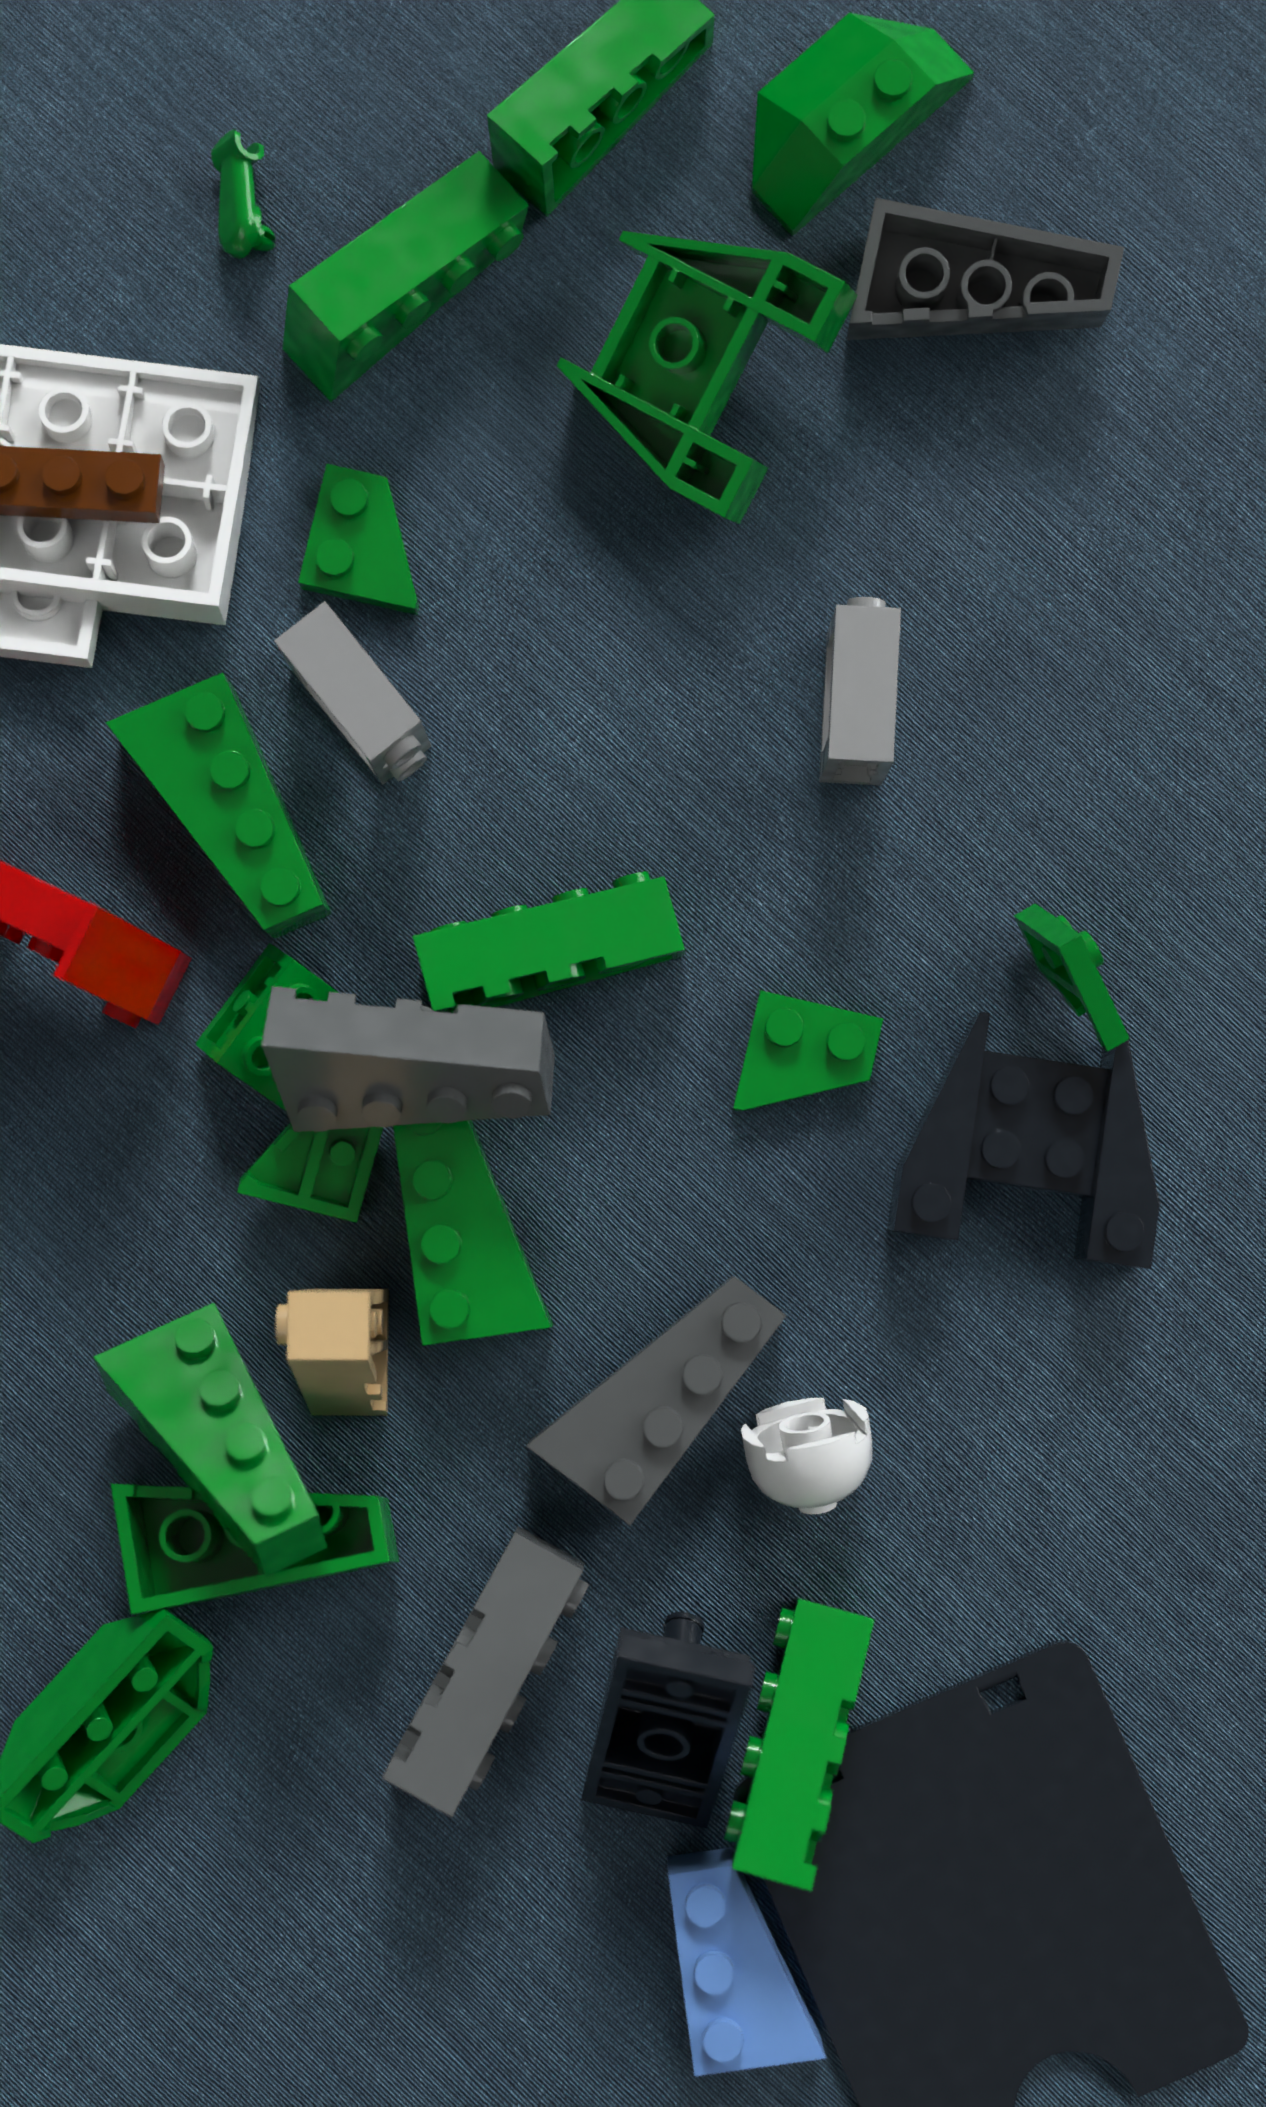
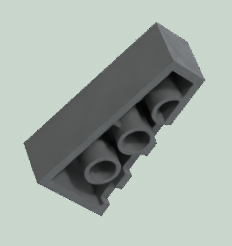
(976, 276)
(404, 1063)
(651, 1409)
(484, 1672)

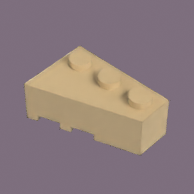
(338, 1348)

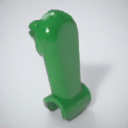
(238, 214)

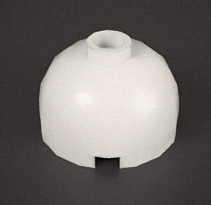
(809, 1452)

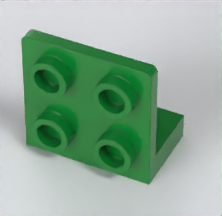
(238, 1028)

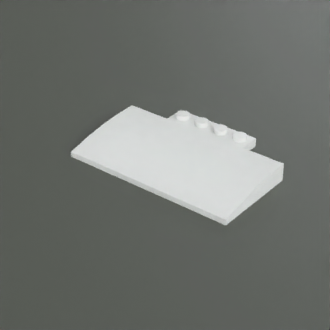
(69, 570)

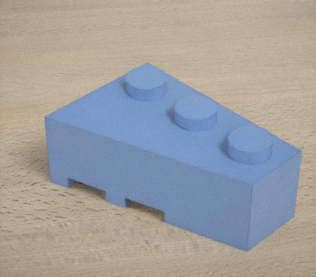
(733, 1977)

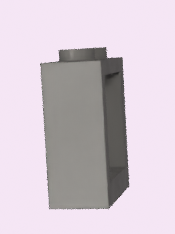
(860, 692)
(355, 694)

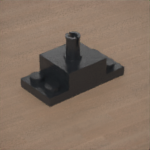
(667, 1723)

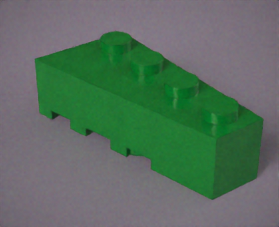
(594, 94)
(400, 273)
(219, 786)
(550, 946)
(461, 1239)
(210, 1422)
(185, 1557)
(800, 1742)

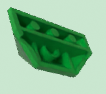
(846, 110)
(104, 1724)

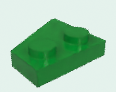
(358, 543)
(1071, 966)
(803, 1050)
(316, 1170)

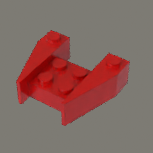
(92, 947)

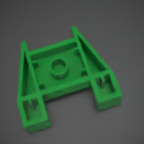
(686, 347)

